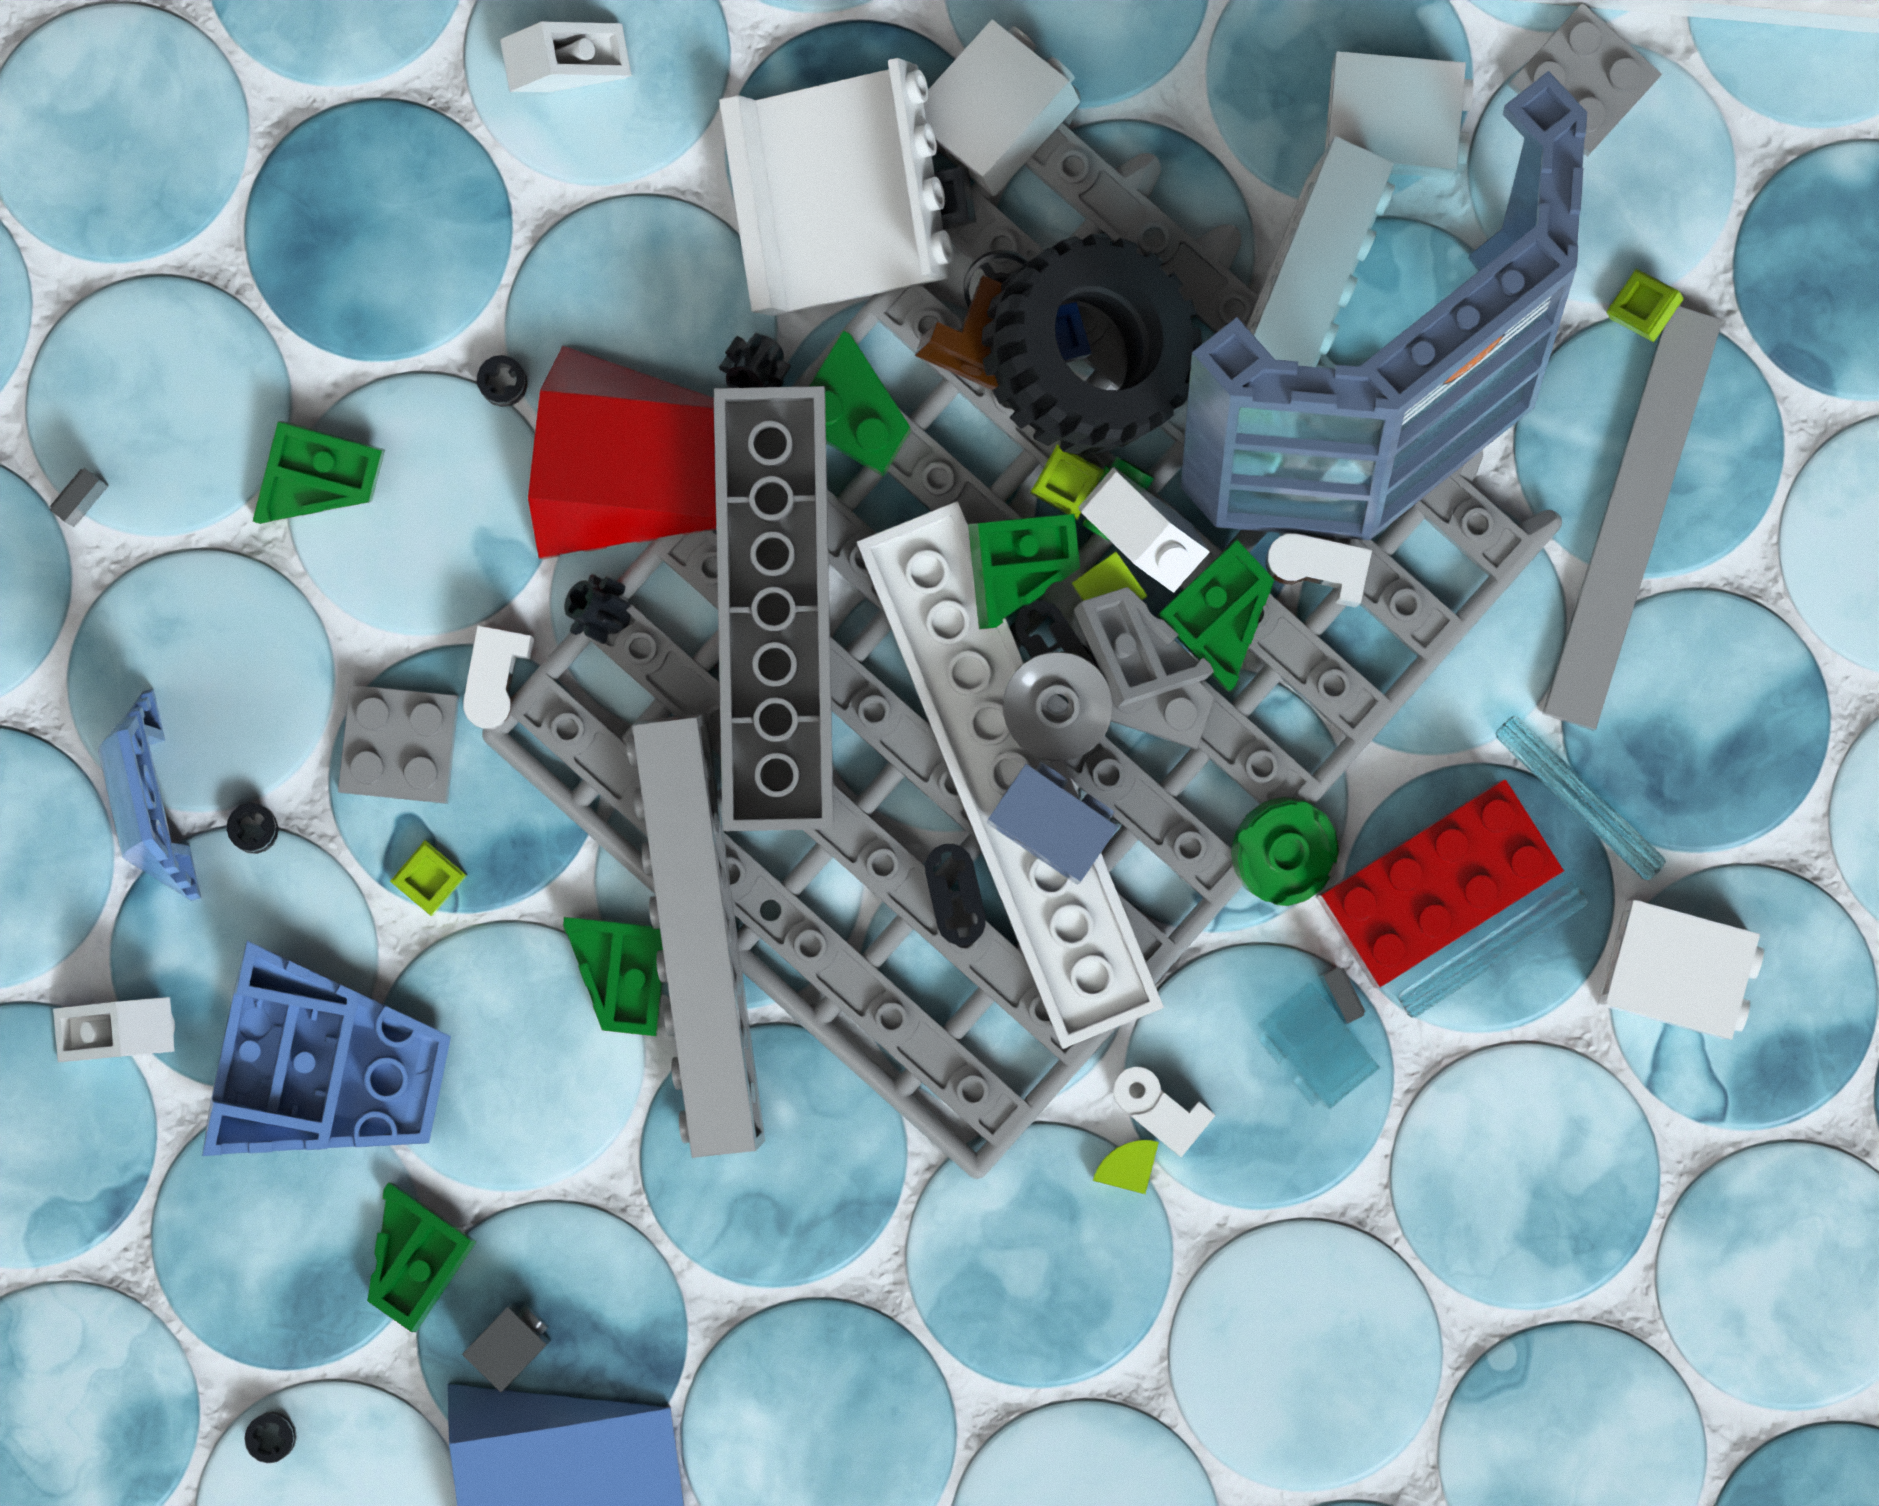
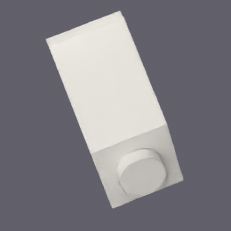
(564, 56)
(1144, 529)
(114, 1029)

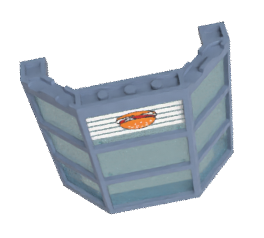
(1367, 442)

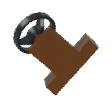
(962, 350)

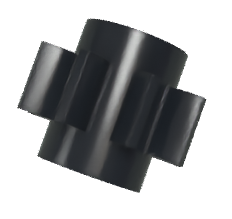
(754, 363)
(597, 608)

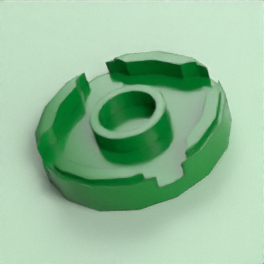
(1284, 851)

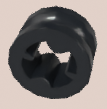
(512, 394)
(236, 831)
(254, 1442)

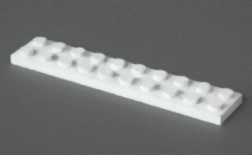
(1068, 932)

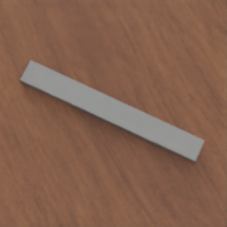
(1632, 518)

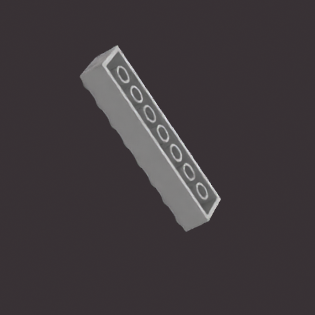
(773, 608)

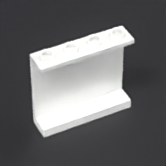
(836, 190)

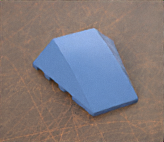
(138, 801)
(318, 1066)
(560, 1450)

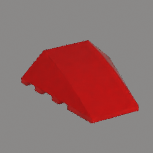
(618, 458)

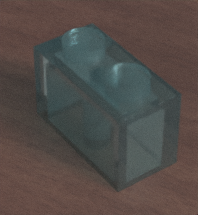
(1316, 1047)

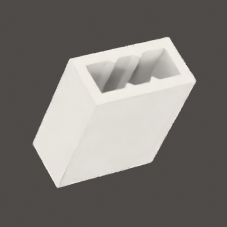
(998, 105)
(1401, 110)
(1681, 970)

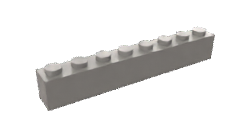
(697, 935)

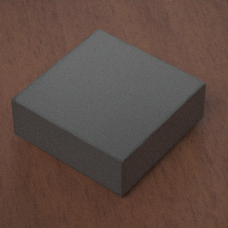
(78, 497)
(1342, 994)

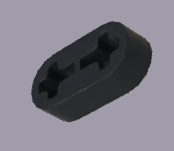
(1059, 630)
(968, 892)

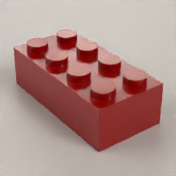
(1440, 883)

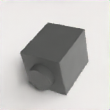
(508, 1345)

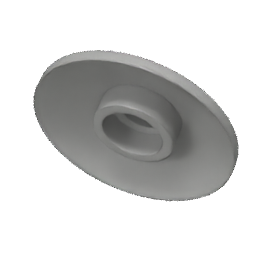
(1063, 733)

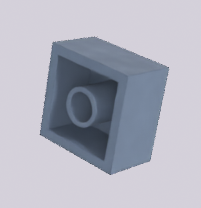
(1053, 822)

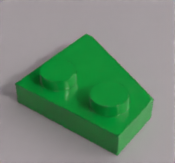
(859, 410)
(315, 473)
(1019, 561)
(1221, 611)
(619, 972)
(414, 1258)

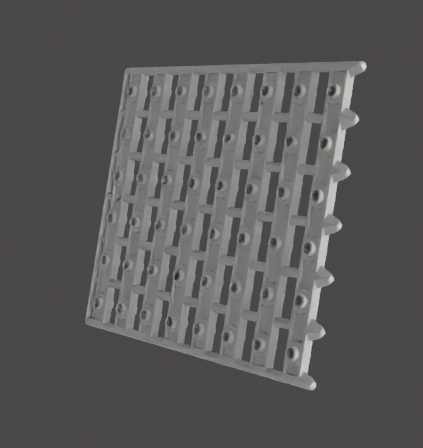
(1113, 205)

